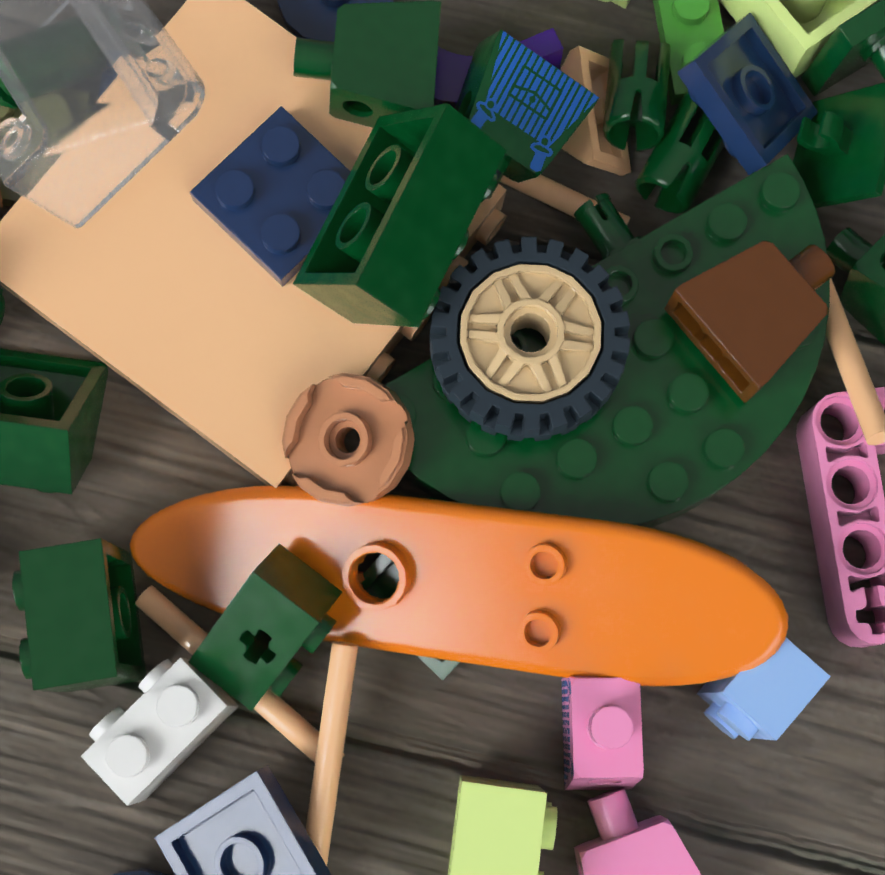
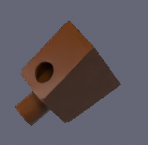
(753, 311)

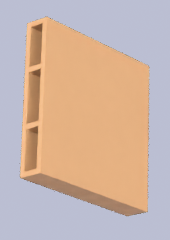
(172, 294)

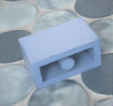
(765, 698)

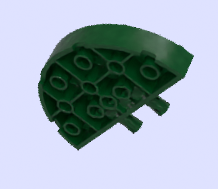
(673, 421)

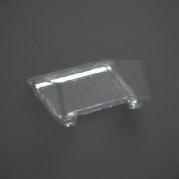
(95, 98)

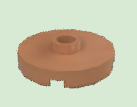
(317, 433)

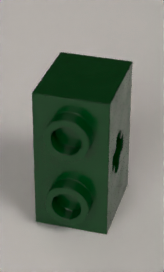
(265, 626)

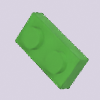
(688, 29)

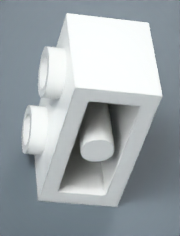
(159, 731)

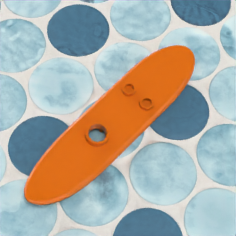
(485, 583)

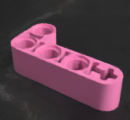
(835, 520)

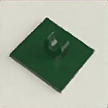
(844, 147)

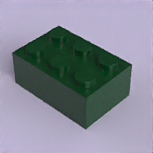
(401, 217)

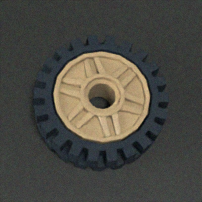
(538, 290)

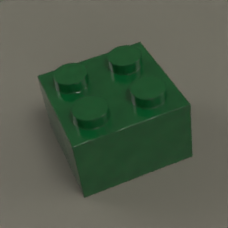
(79, 616)

